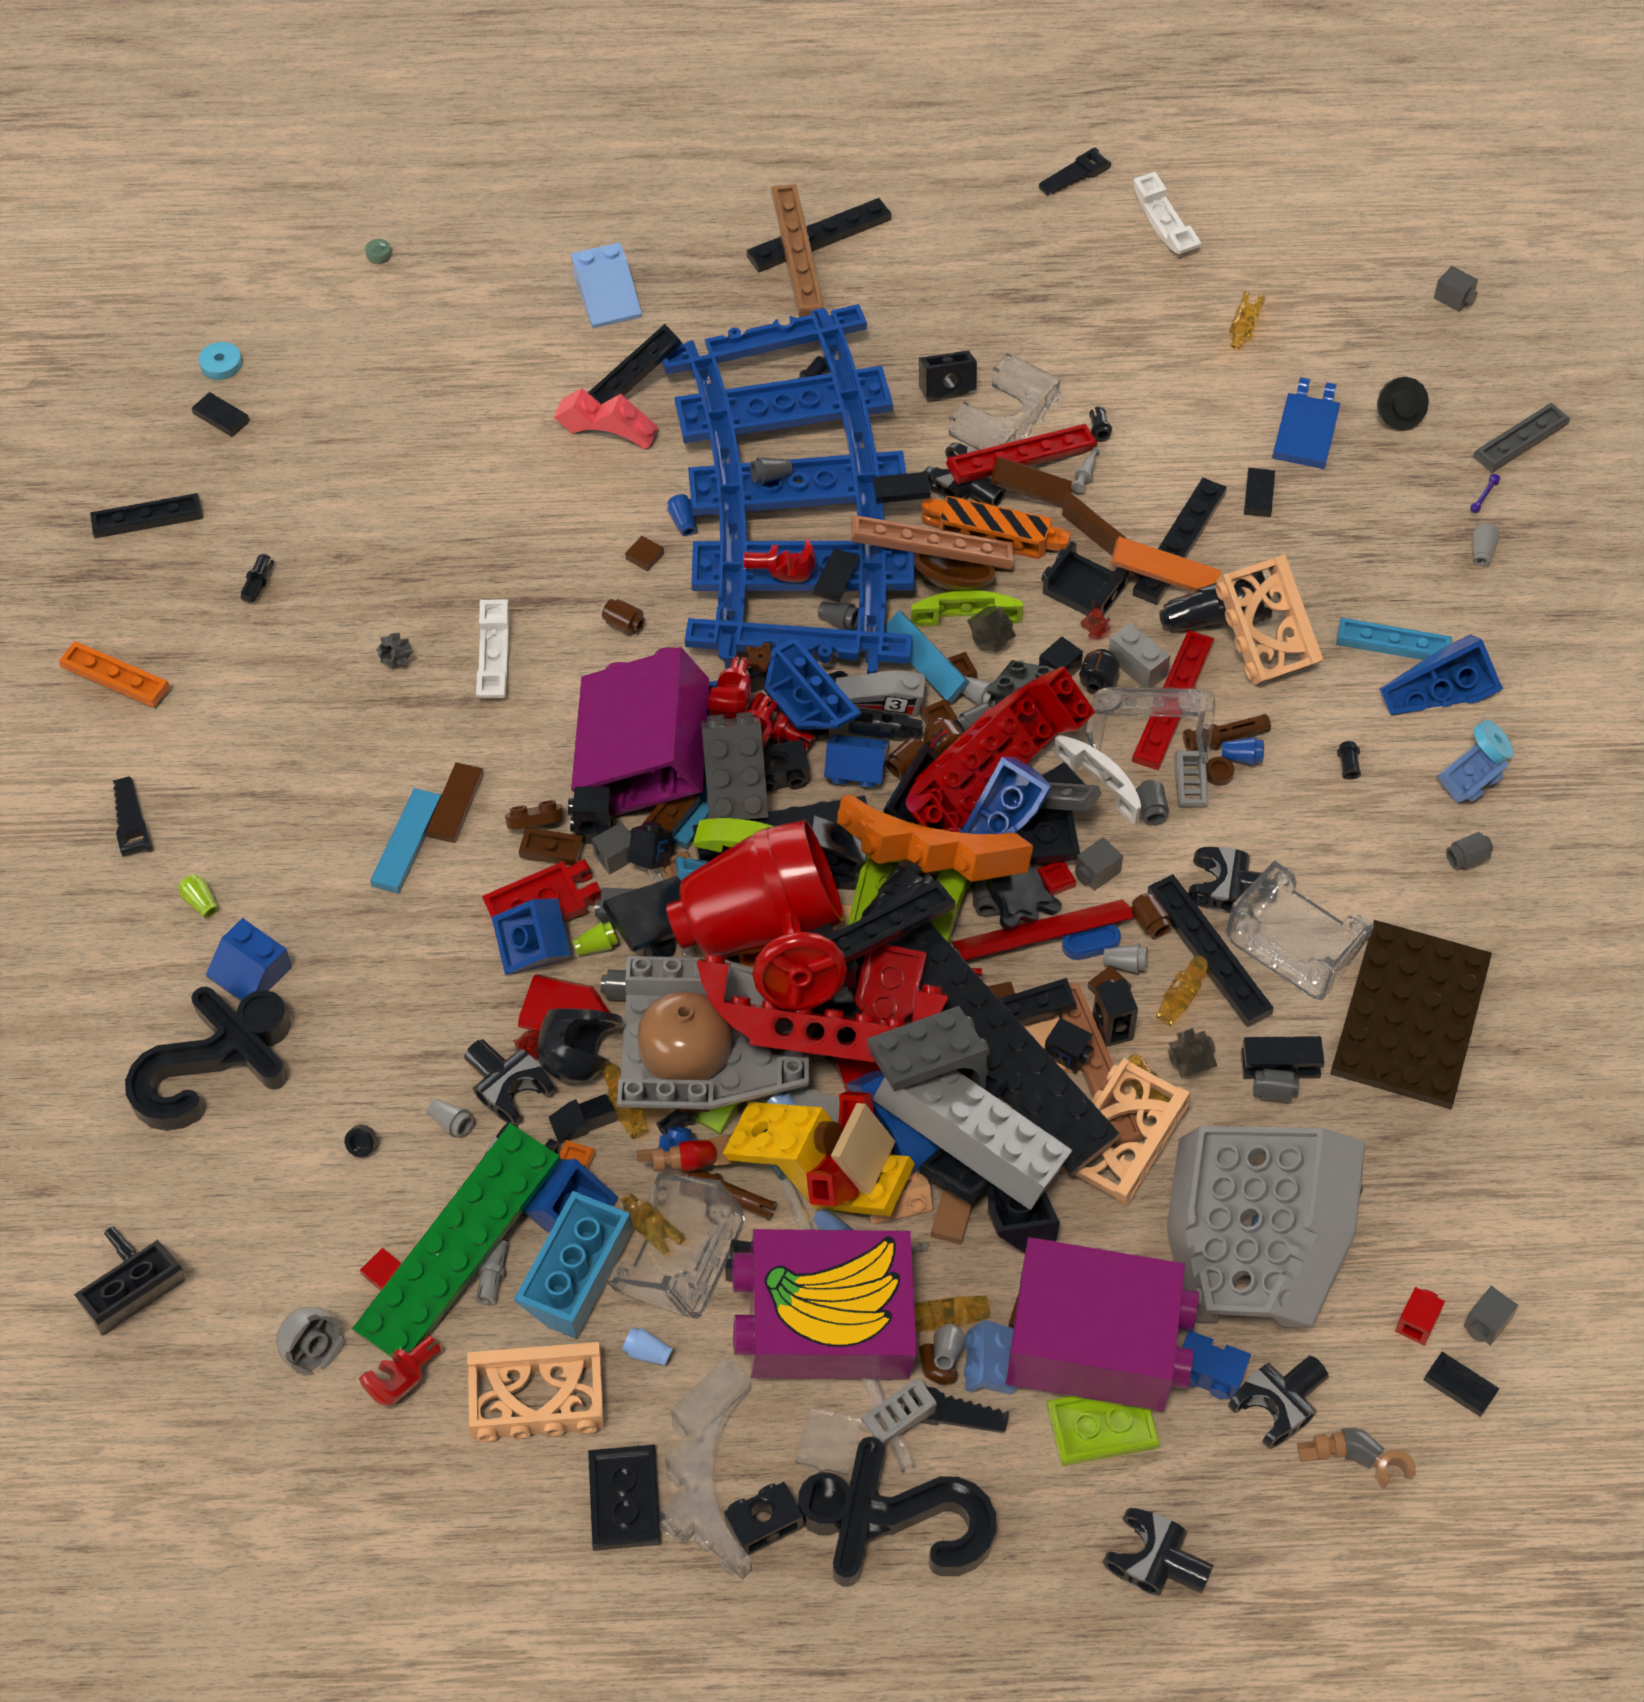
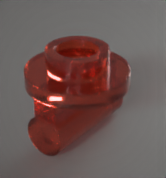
(1095, 623)
(528, 1042)

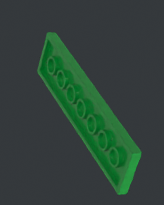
(457, 1242)

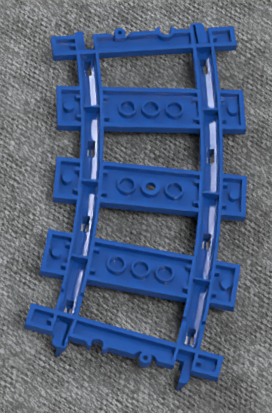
(842, 479)

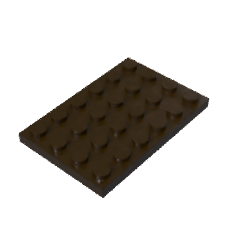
(1412, 1014)

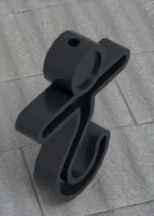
(236, 1040)
(864, 1515)

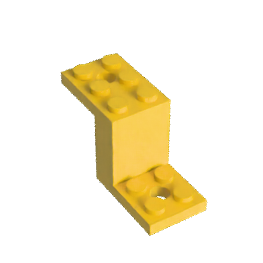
(792, 1148)

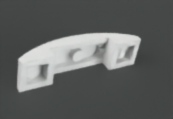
(1162, 215)
(493, 649)
(1080, 754)

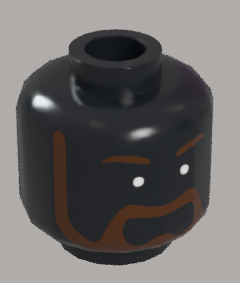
(1099, 670)

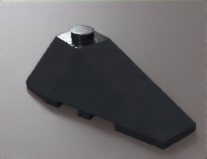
(1017, 1223)

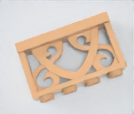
(1246, 634)
(1166, 1114)
(524, 1361)

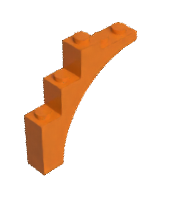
(972, 855)

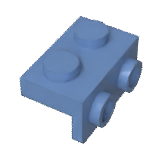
(1470, 773)
(988, 1357)

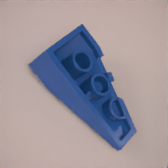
(1448, 677)
(1008, 799)

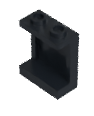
(1082, 582)

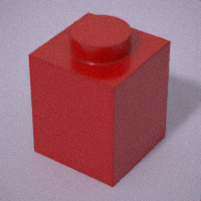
(1420, 1315)

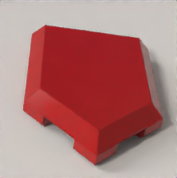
(889, 982)
(555, 993)

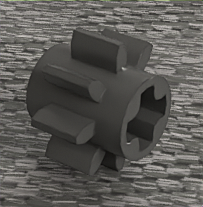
(394, 650)

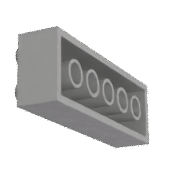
(980, 1133)

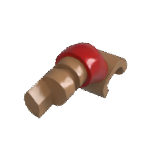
(688, 1155)

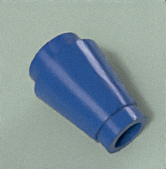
(681, 512)
(1244, 750)

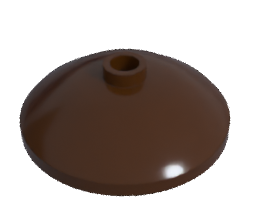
(952, 573)

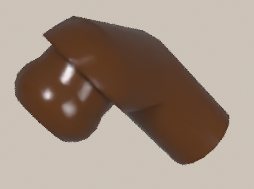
(931, 1371)

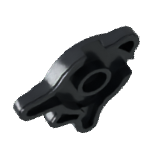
(1020, 897)

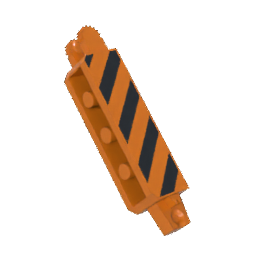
(1027, 532)

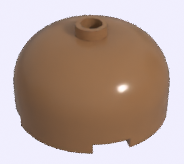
(683, 1037)

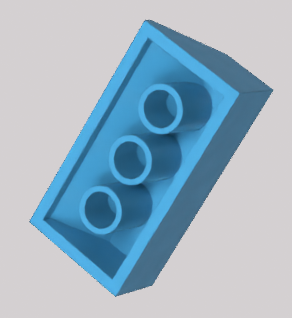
(574, 1263)

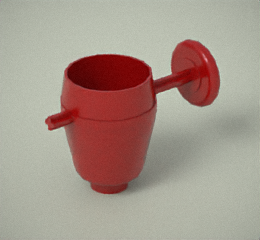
(765, 900)

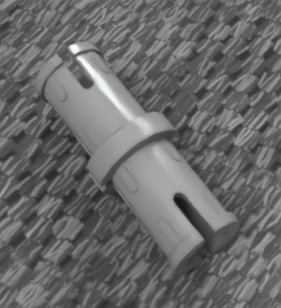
(490, 1275)

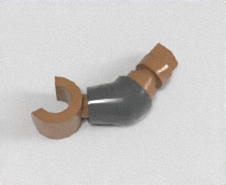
(1357, 1446)

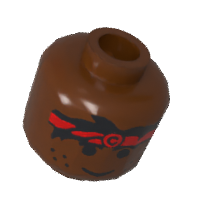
(941, 734)

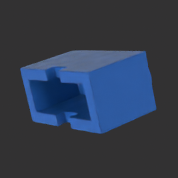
(1215, 1368)

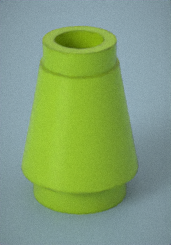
(197, 894)
(596, 939)

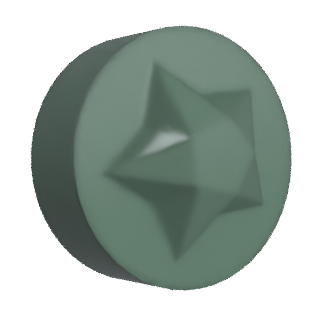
(378, 250)

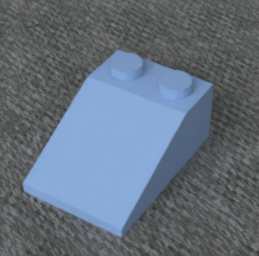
(605, 285)

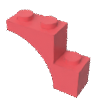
(618, 415)

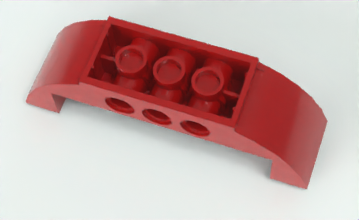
(1012, 728)
(759, 1021)

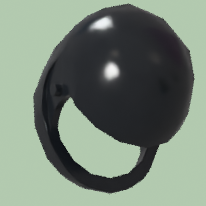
(570, 1042)

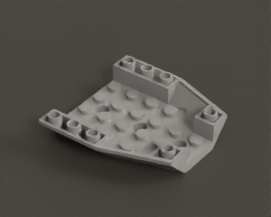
(750, 1068)
(1304, 1228)

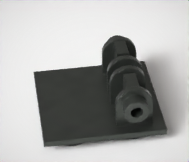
(1014, 677)

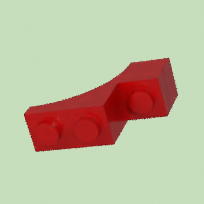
(827, 1181)

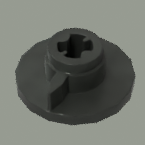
(1402, 403)

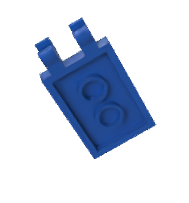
(1307, 427)

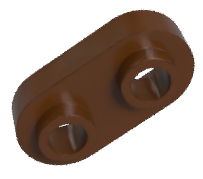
(525, 817)

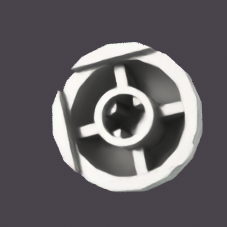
(309, 1339)

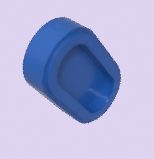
(1090, 942)

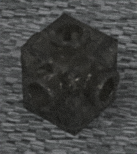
(991, 628)
(1192, 1052)

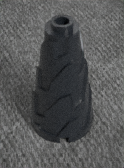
(1206, 608)
(899, 884)

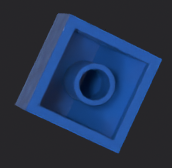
(856, 760)
(531, 935)
(247, 961)
(553, 1195)

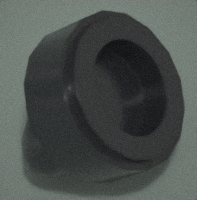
(661, 949)
(361, 1140)

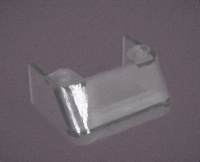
(1154, 702)

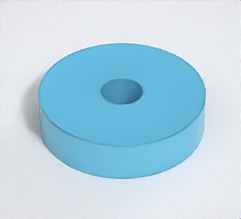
(220, 360)
(1493, 741)

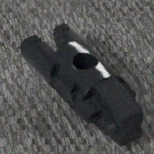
(886, 725)

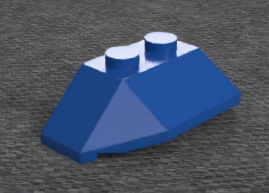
(806, 690)
(908, 1140)

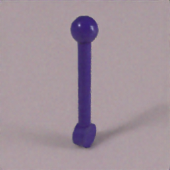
(1493, 480)

